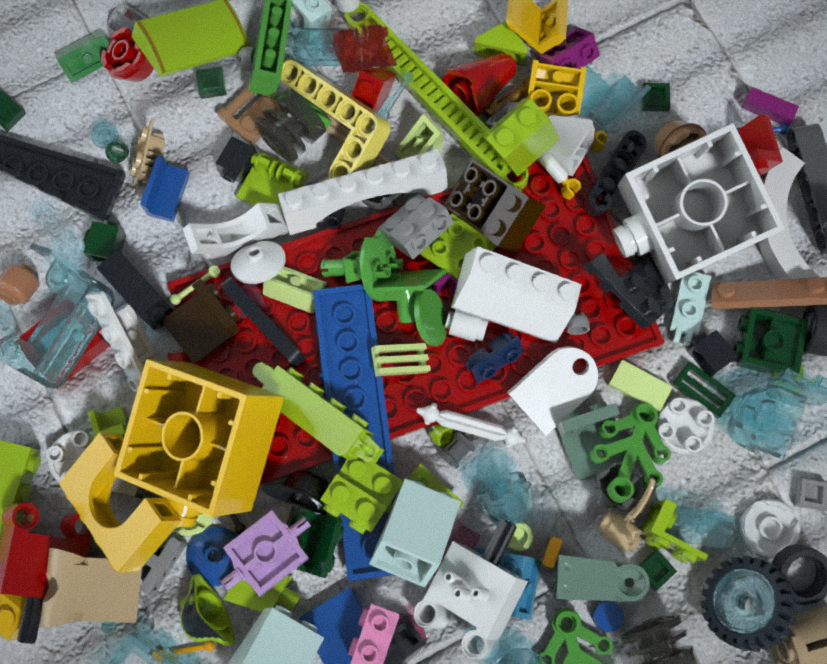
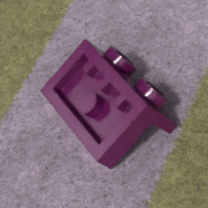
(574, 52)

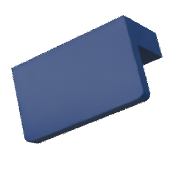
(164, 190)

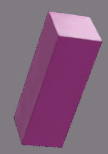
(765, 103)

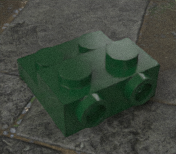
(770, 341)

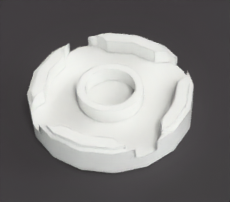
(769, 527)

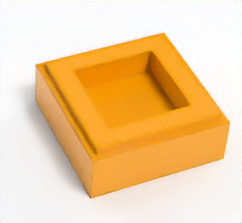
(551, 552)

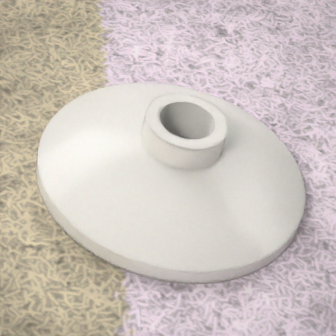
(258, 262)

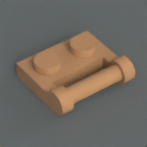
(244, 124)

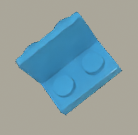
(528, 569)

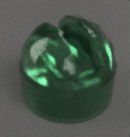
(115, 155)

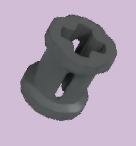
(456, 450)

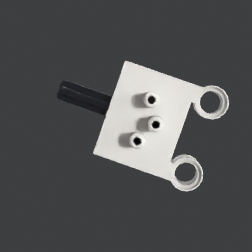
(476, 591)

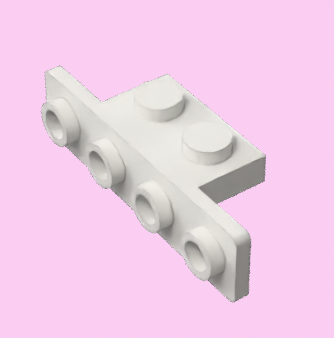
(124, 334)

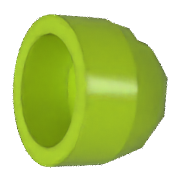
(441, 435)

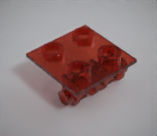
(363, 52)

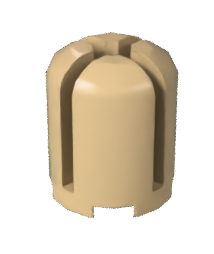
(809, 627)

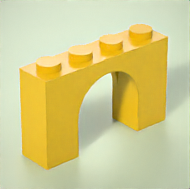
(89, 491)

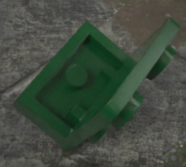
(318, 540)

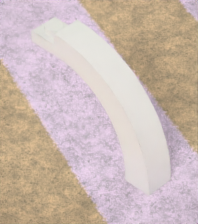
(779, 248)

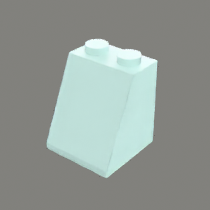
(415, 533)
(278, 640)

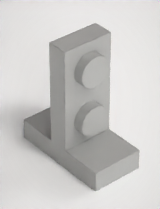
(161, 565)

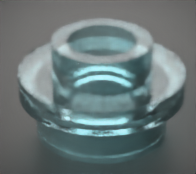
(101, 129)

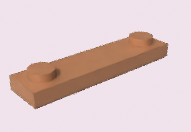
(769, 293)

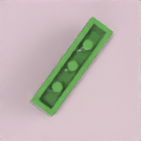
(270, 47)

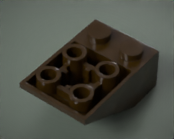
(494, 206)

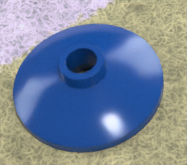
(198, 555)

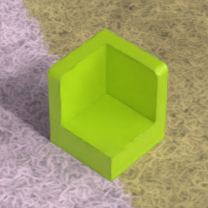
(109, 421)

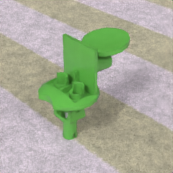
(378, 270)

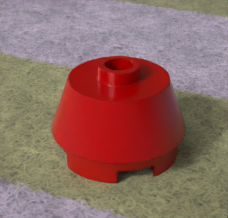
(125, 58)

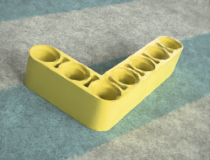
(341, 110)

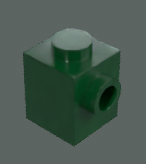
(103, 240)

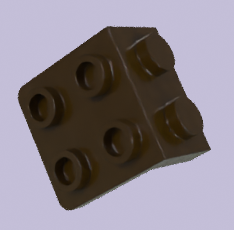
(202, 322)

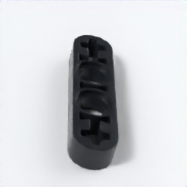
(614, 172)
(262, 322)

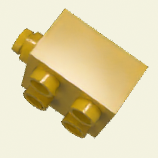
(198, 439)

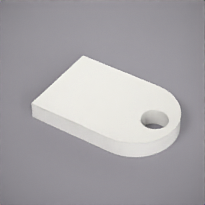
(554, 388)

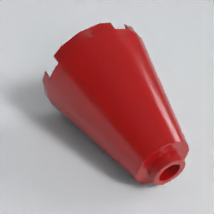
(480, 80)

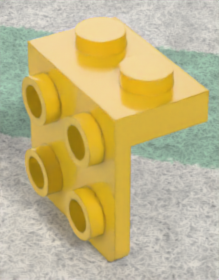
(538, 26)

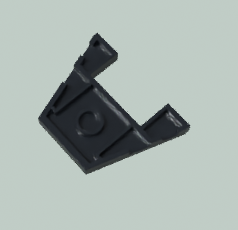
(639, 289)

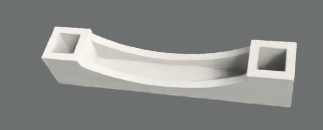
(312, 203)

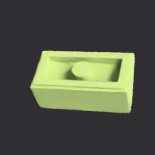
(293, 289)

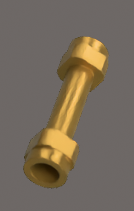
(514, 96)

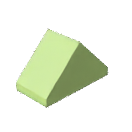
(421, 138)

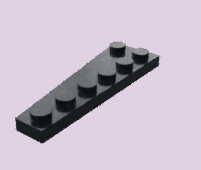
(64, 177)

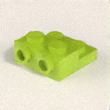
(361, 493)

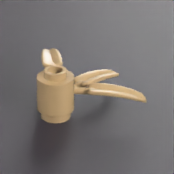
(620, 529)

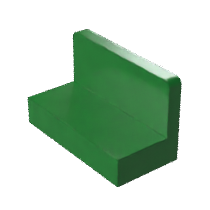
(83, 55)

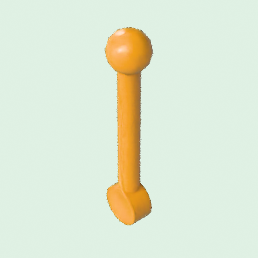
(208, 646)

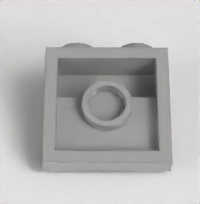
(417, 225)

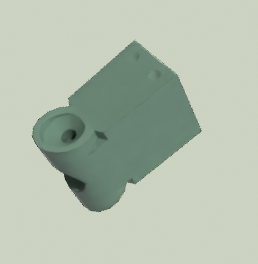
(599, 580)

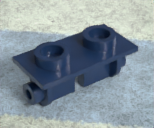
(505, 350)

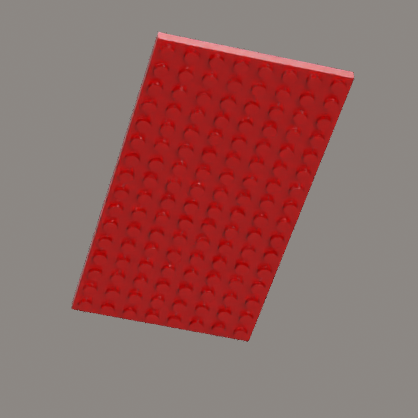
(558, 243)

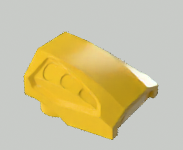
(557, 88)

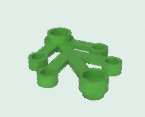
(634, 450)
(575, 654)

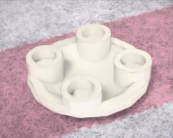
(685, 426)
(66, 452)

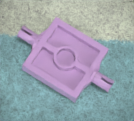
(265, 553)

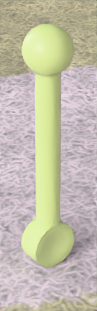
(214, 271)

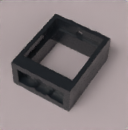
(135, 289)

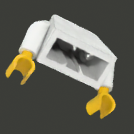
(567, 153)

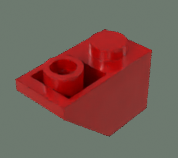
(373, 87)

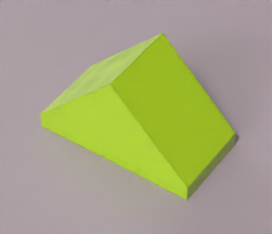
(501, 40)

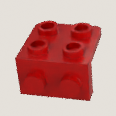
(761, 143)

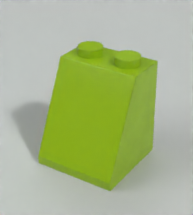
(522, 135)

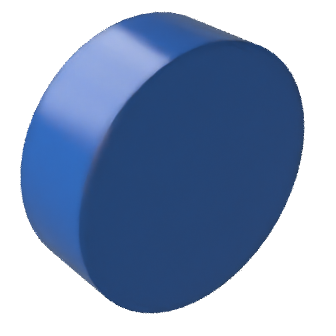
(608, 616)

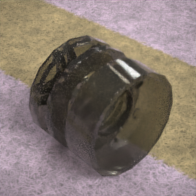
(294, 121)
(658, 642)

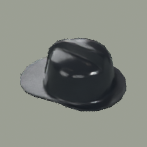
(300, 489)

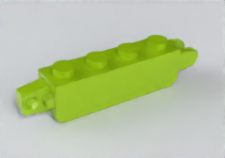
(318, 416)

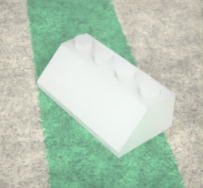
(515, 294)

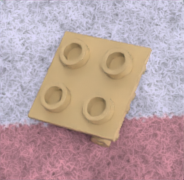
(147, 149)

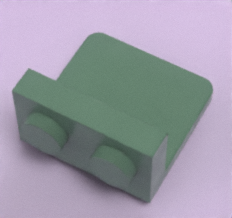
(581, 435)

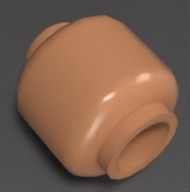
(18, 284)

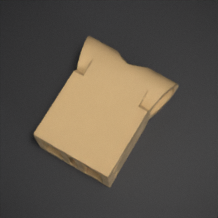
(88, 591)

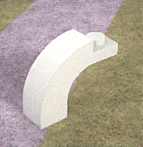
(227, 238)

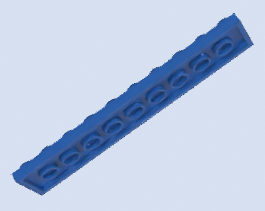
(345, 343)

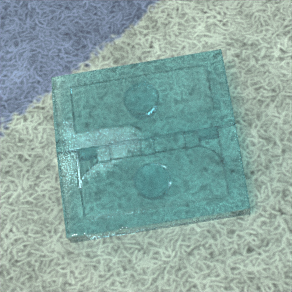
(814, 388)

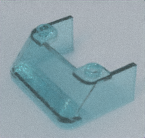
(64, 328)

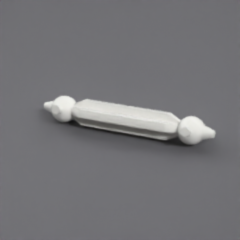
(470, 425)

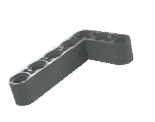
(810, 146)

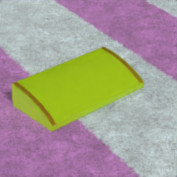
(190, 37)

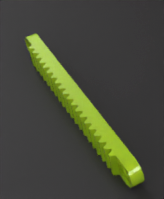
(438, 98)

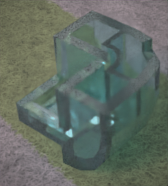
(767, 419)

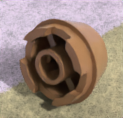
(676, 135)

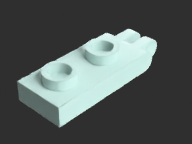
(689, 306)

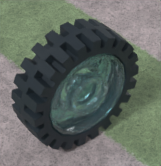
(771, 606)

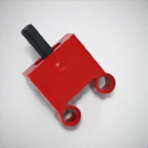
(26, 559)

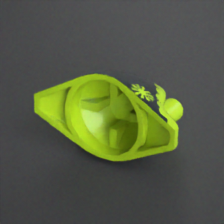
(204, 614)

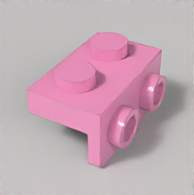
(375, 636)

